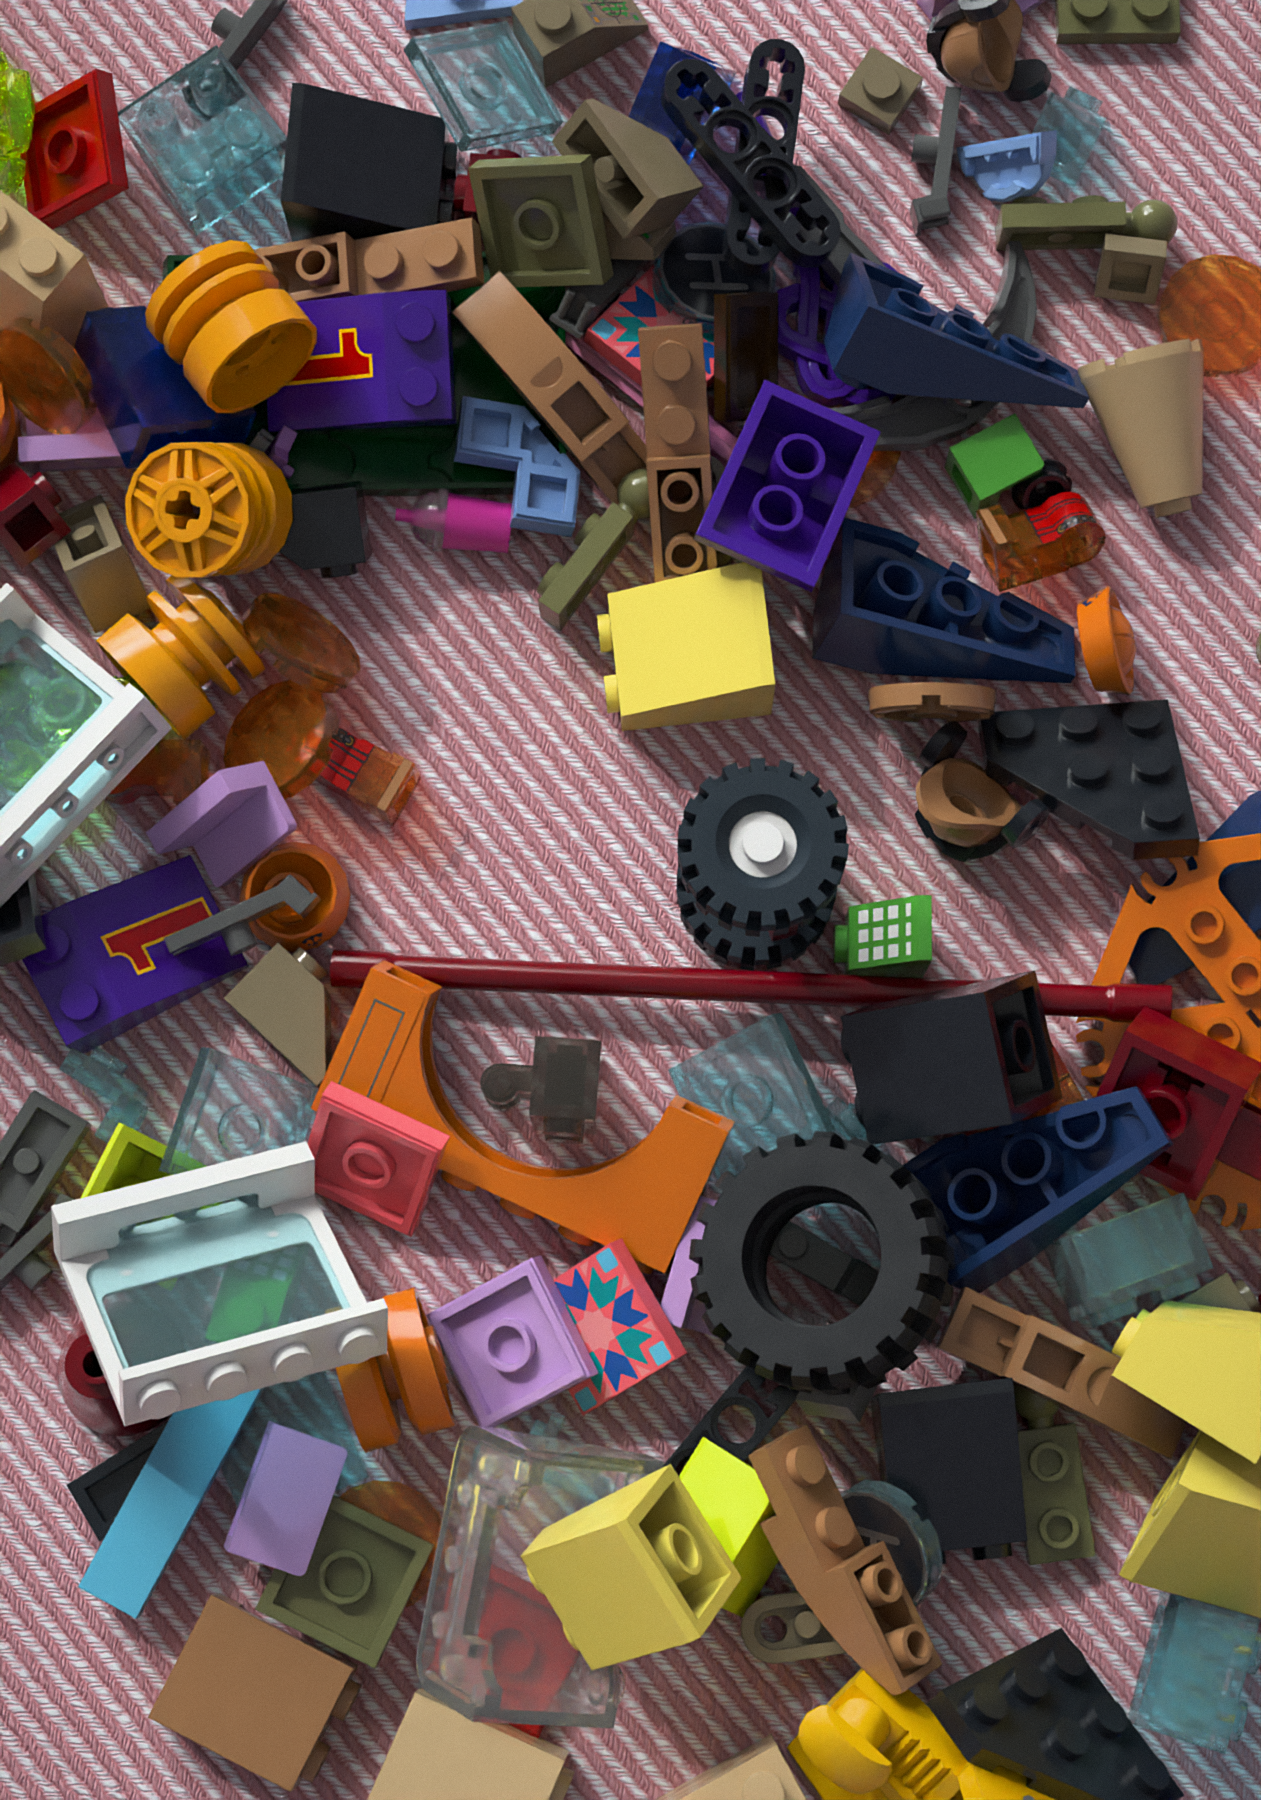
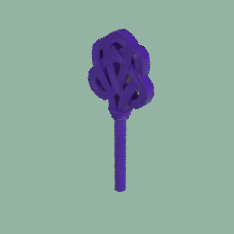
(801, 345)

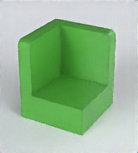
(992, 463)

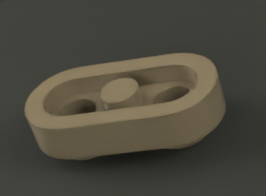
(804, 1633)

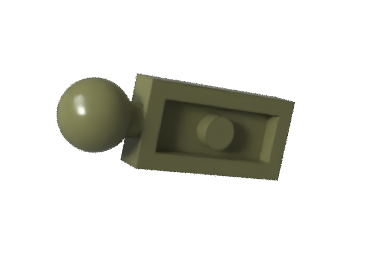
(1080, 223)
(598, 546)
(1052, 1484)

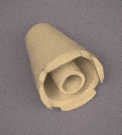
(1154, 420)

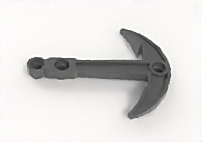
(923, 420)

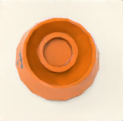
(1107, 642)
(317, 873)

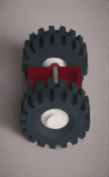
(759, 863)

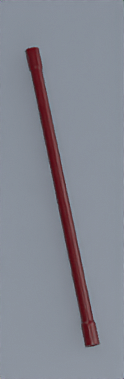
(351, 967)

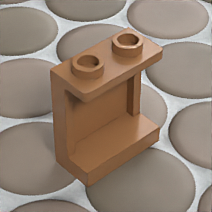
(256, 1694)

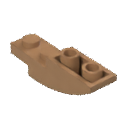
(408, 260)
(553, 383)
(676, 447)
(1057, 1369)
(843, 1582)

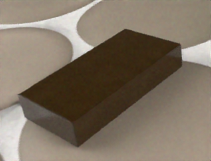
(743, 351)

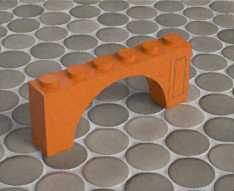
(633, 1196)

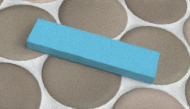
(165, 1502)

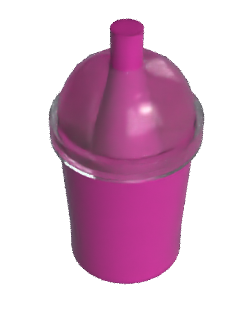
(459, 522)

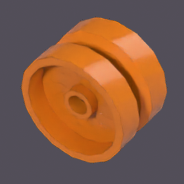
(408, 1371)

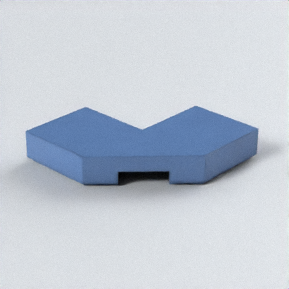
(510, 440)

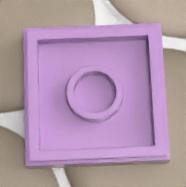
(512, 1343)

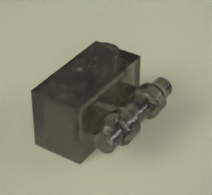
(559, 1085)

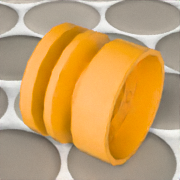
(230, 326)
(240, 503)
(182, 653)

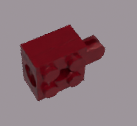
(1209, 1120)

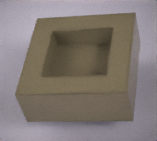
(880, 90)
(1130, 268)

